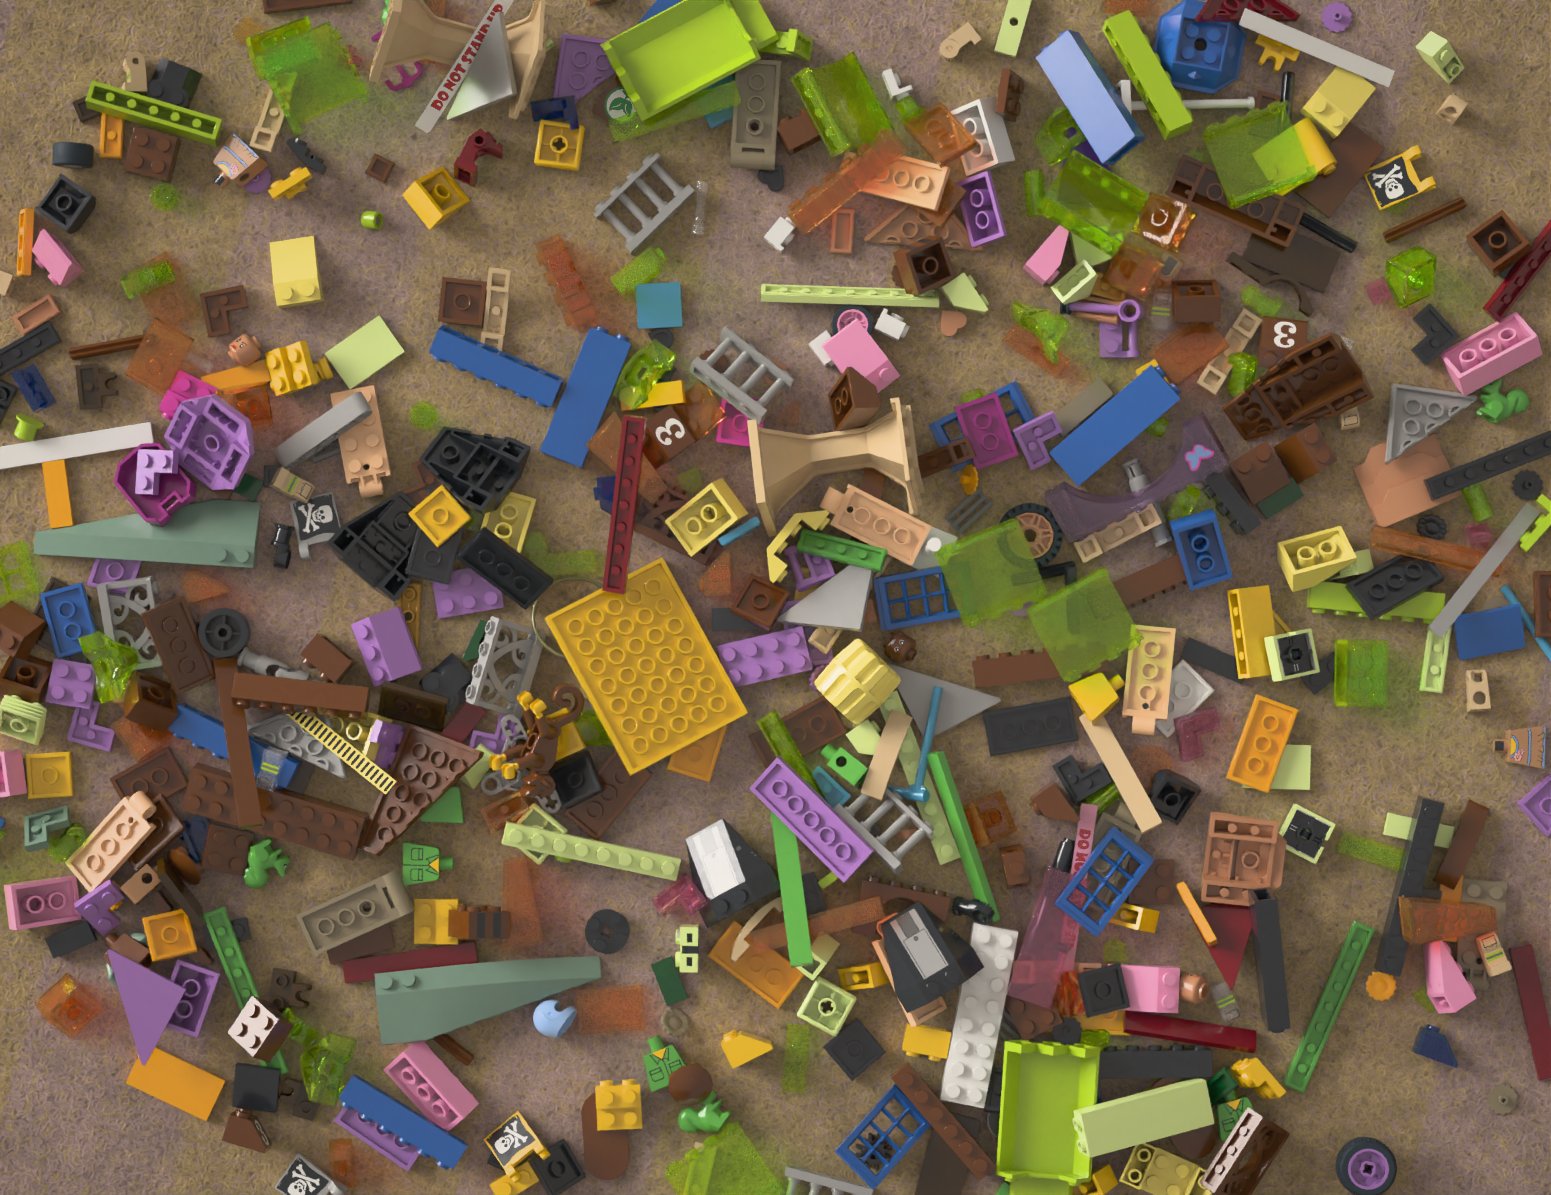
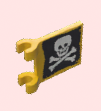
(1397, 180)
(513, 1143)

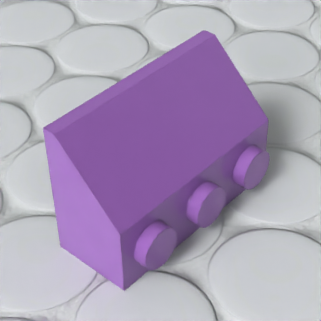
(982, 210)
(387, 646)
(193, 1006)

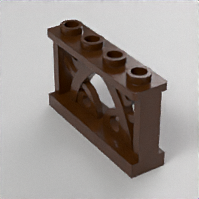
(647, 528)
(1246, 1135)

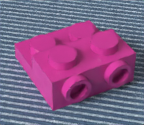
(183, 388)
(734, 426)

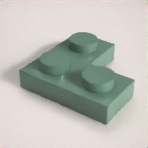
(40, 824)

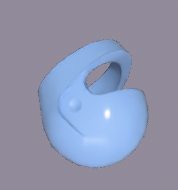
(550, 1021)

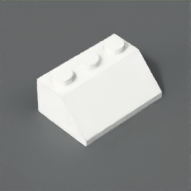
(990, 133)

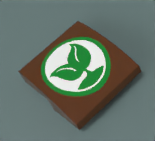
(614, 102)

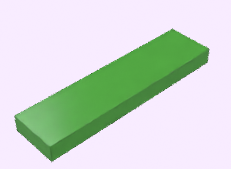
(842, 550)

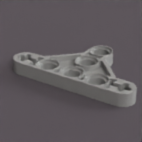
(516, 783)

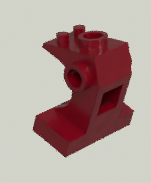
(464, 166)

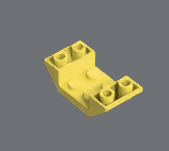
(814, 520)
(1162, 1172)

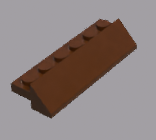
(1268, 217)

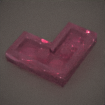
(1189, 732)
(680, 892)

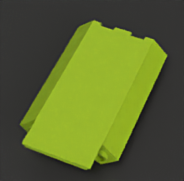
(687, 50)
(1037, 1113)

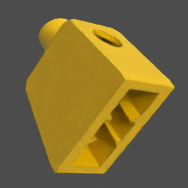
(1096, 695)

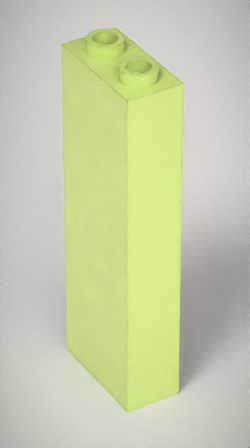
(1143, 1117)

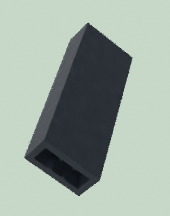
(1269, 959)

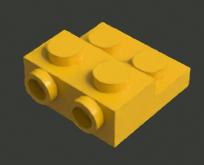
(290, 368)
(569, 738)
(432, 921)
(1254, 1074)
(618, 1105)

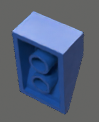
(1201, 549)

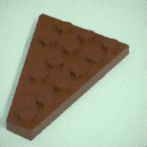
(424, 771)

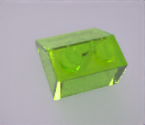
(1411, 275)

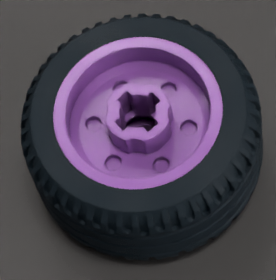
(1351, 1163)

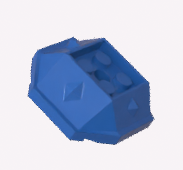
(1194, 69)

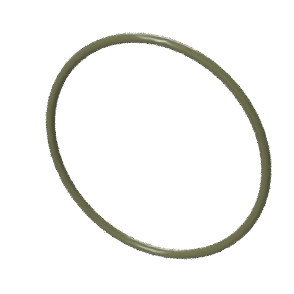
(537, 600)

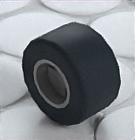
(72, 155)

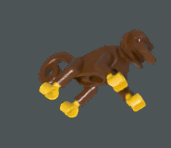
(541, 746)

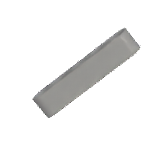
(323, 431)

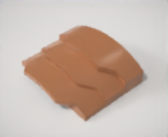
(1398, 488)
(1241, 857)

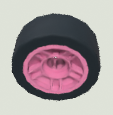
(848, 314)

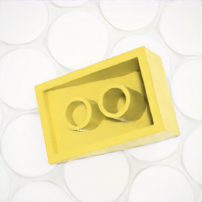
(1337, 101)
(296, 272)
(706, 516)
(511, 519)
(1314, 557)
(359, 733)

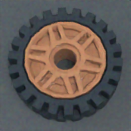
(1044, 525)

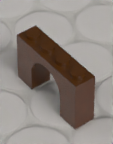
(872, 887)

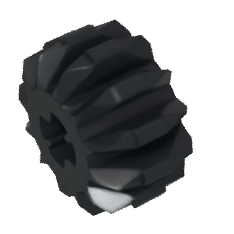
(881, 1148)

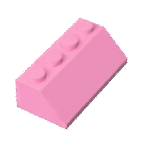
(1491, 353)
(431, 1085)

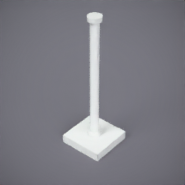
(1124, 92)
(933, 542)

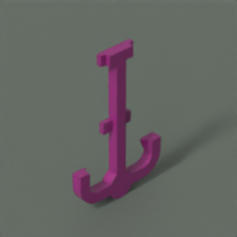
(407, 81)

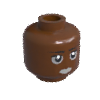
(900, 647)

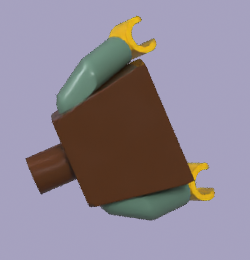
(132, 946)

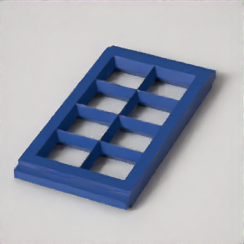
(1020, 406)
(883, 602)
(1129, 848)
(858, 1165)

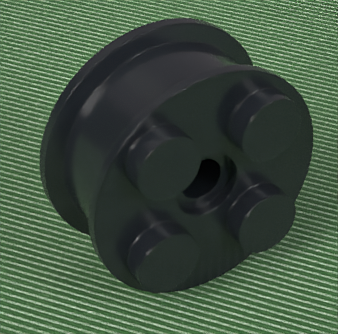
(237, 632)

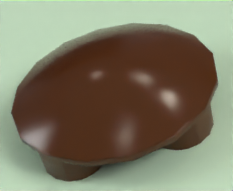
(185, 866)
(690, 1084)

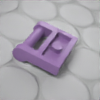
(1111, 340)
(819, 569)

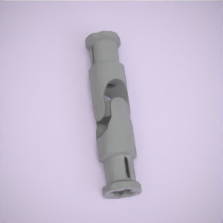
(1137, 481)
(262, 663)

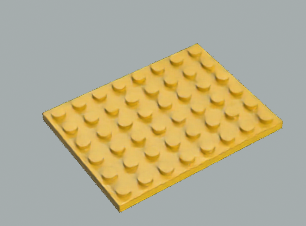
(646, 667)

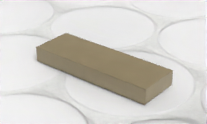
(1083, 405)

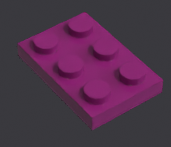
(987, 430)

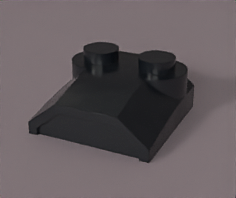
(173, 83)
(67, 204)
(448, 680)
(1172, 795)

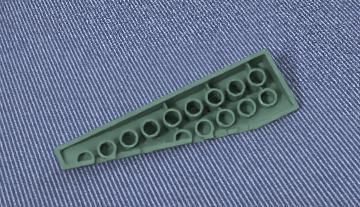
(199, 534)
(441, 999)

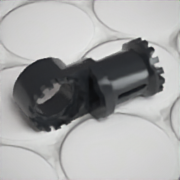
(282, 539)
(973, 909)

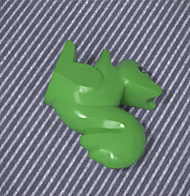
(1499, 406)
(262, 858)
(708, 1118)

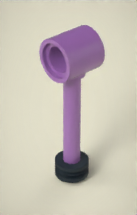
(1106, 308)

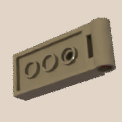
(759, 95)
(345, 915)

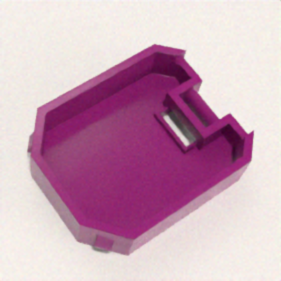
(170, 486)

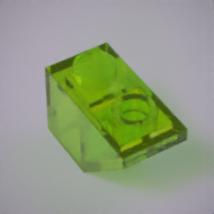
(147, 278)

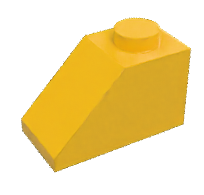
(1135, 917)
(863, 976)
(1101, 1182)

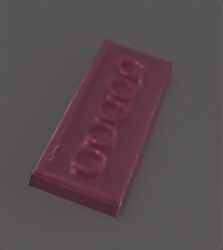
(1045, 942)

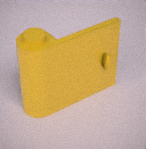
(1314, 148)

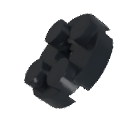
(596, 924)

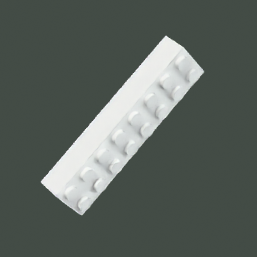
(978, 1017)

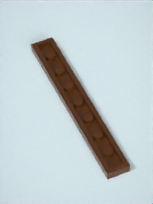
(237, 747)

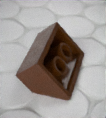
(853, 401)

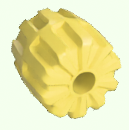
(857, 681)

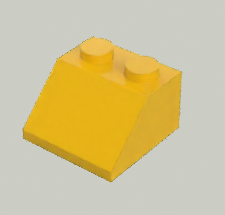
(435, 197)
(743, 1047)

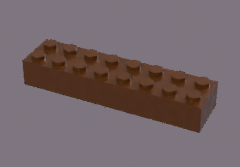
(283, 813)

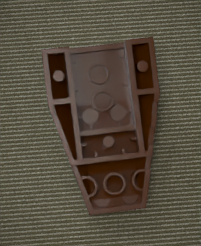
(1300, 388)

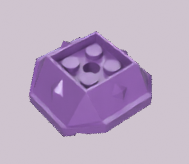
(212, 441)

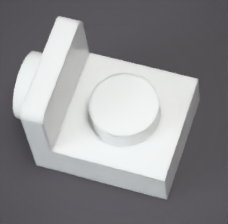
(892, 82)

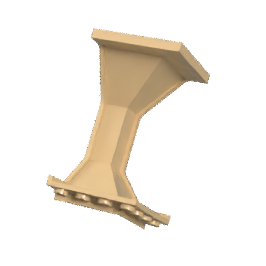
(418, 34)
(789, 461)

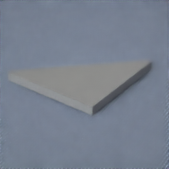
(490, 74)
(1417, 414)
(835, 604)
(955, 705)
(294, 739)

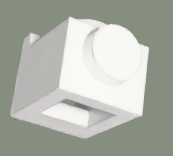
(780, 233)
(891, 325)

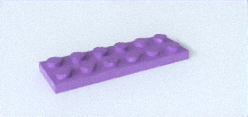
(812, 819)

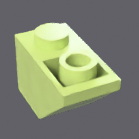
(1440, 56)
(963, 296)
(1362, 565)
(865, 737)
(822, 950)

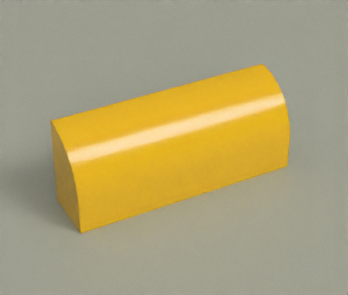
(1251, 622)

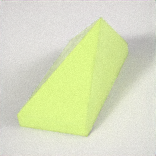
(1076, 283)
(476, 773)

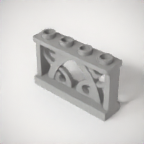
(109, 602)
(487, 656)

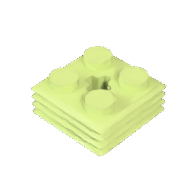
(22, 719)
(539, 818)
(831, 1020)

